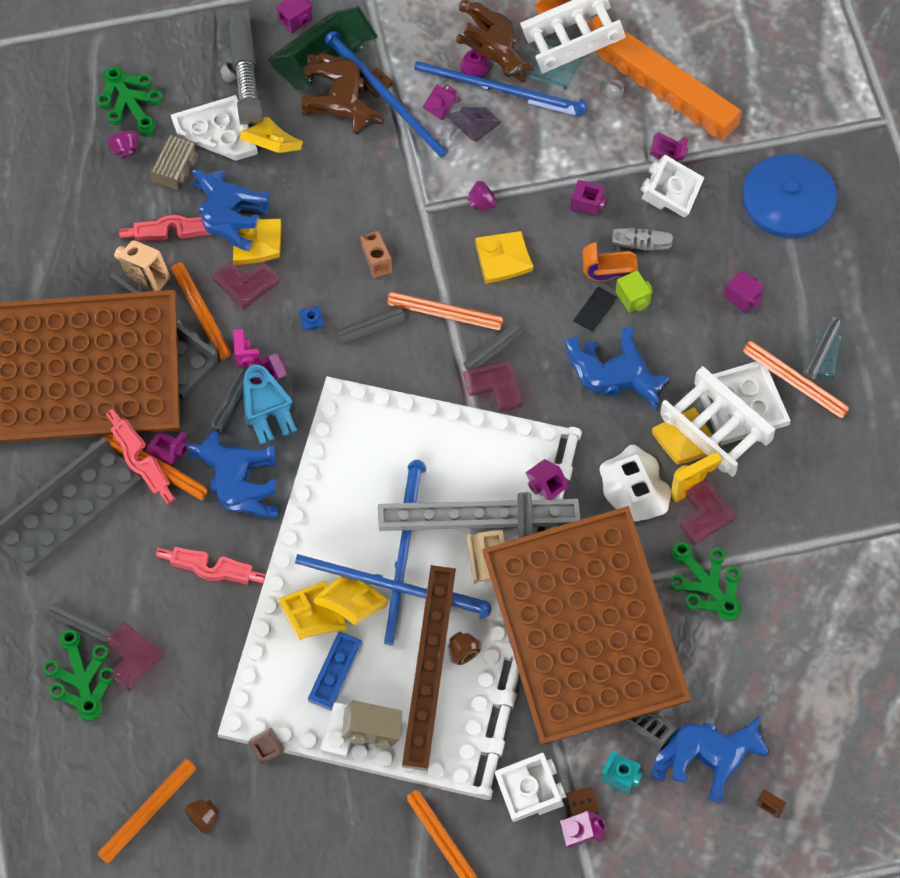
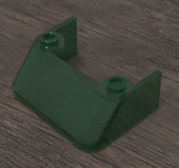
(292, 58)

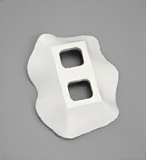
(618, 485)

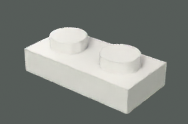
(333, 743)

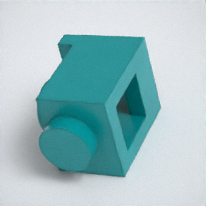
(623, 782)

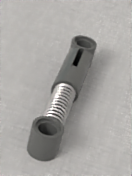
(244, 64)

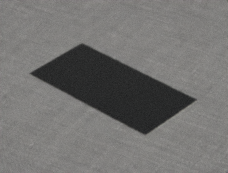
(595, 309)

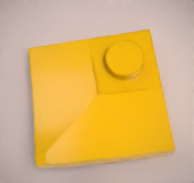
(271, 137)
(265, 245)
(503, 256)
(676, 443)
(689, 476)
(351, 599)
(307, 617)

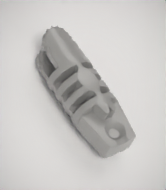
(642, 239)

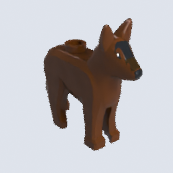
(493, 39)
(343, 94)

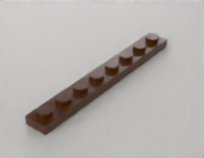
(428, 668)

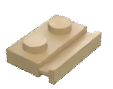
(475, 546)

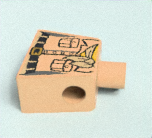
(143, 265)

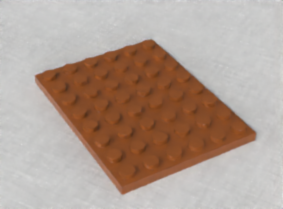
(84, 356)
(585, 625)

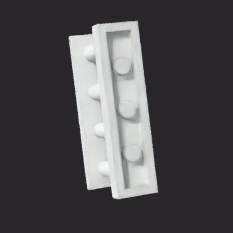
(567, 15)
(725, 400)

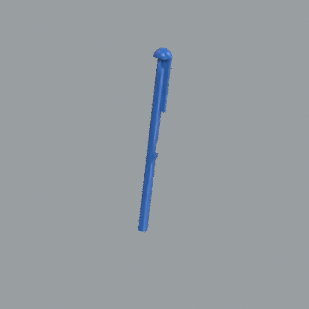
(333, 39)
(535, 98)
(415, 469)
(458, 600)

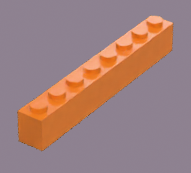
(670, 84)

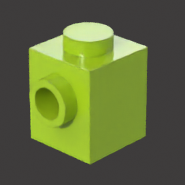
(634, 292)

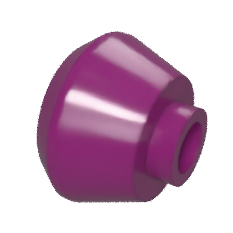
(475, 64)
(123, 143)
(482, 197)

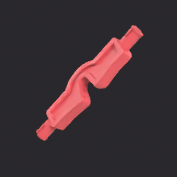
(159, 229)
(148, 467)
(198, 561)

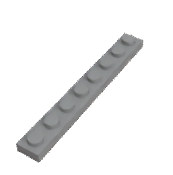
(474, 514)

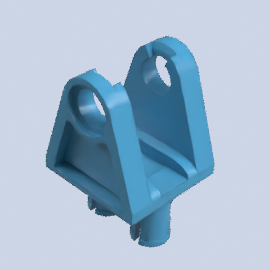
(265, 402)

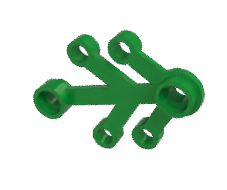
(128, 97)
(707, 584)
(80, 679)

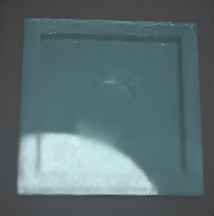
(559, 76)

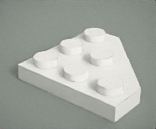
(215, 128)

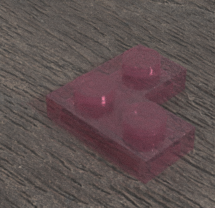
(243, 288)
(498, 379)
(711, 515)
(138, 653)

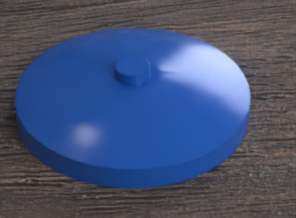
(789, 196)

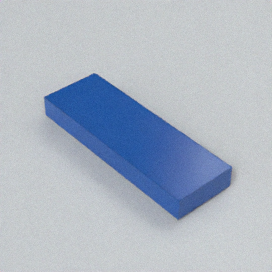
(335, 670)

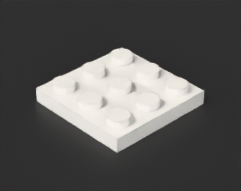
(757, 390)

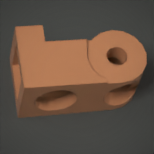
(376, 254)

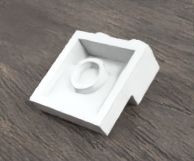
(671, 186)
(530, 787)

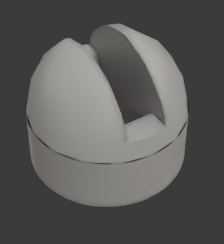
(228, 73)
(615, 90)

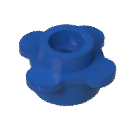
(311, 324)

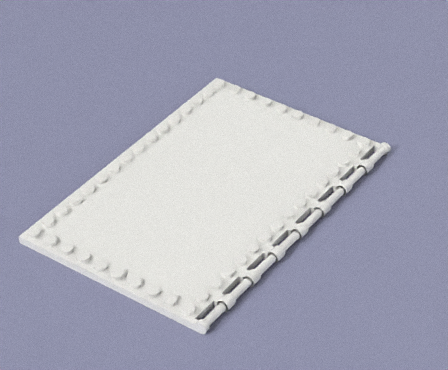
(348, 467)

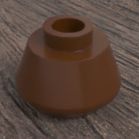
(463, 648)
(202, 815)

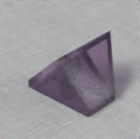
(474, 121)

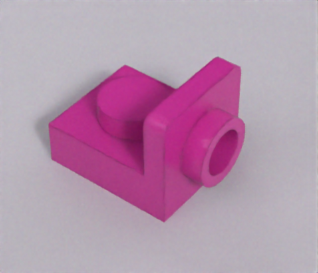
(243, 354)

